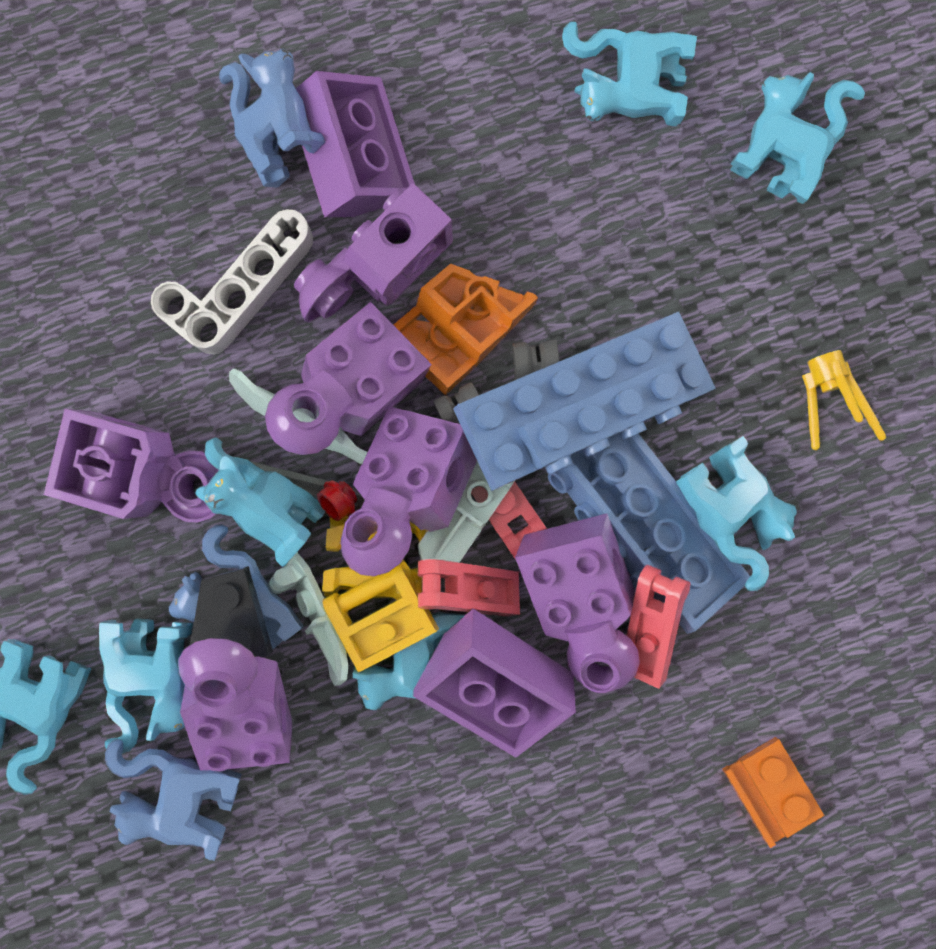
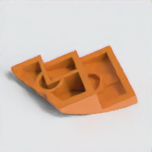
(464, 324)

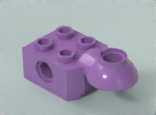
(374, 260)
(346, 383)
(125, 469)
(408, 476)
(583, 598)
(233, 706)

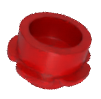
(337, 499)

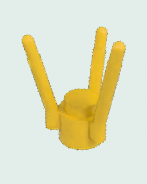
(830, 374)

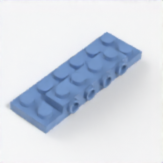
(584, 401)
(651, 523)

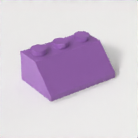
(362, 144)
(496, 684)

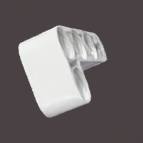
(238, 277)

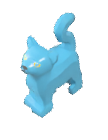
(640, 63)
(792, 141)
(741, 496)
(263, 506)
(138, 671)
(381, 684)
(35, 705)

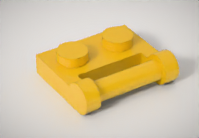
(386, 629)

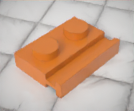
(773, 792)

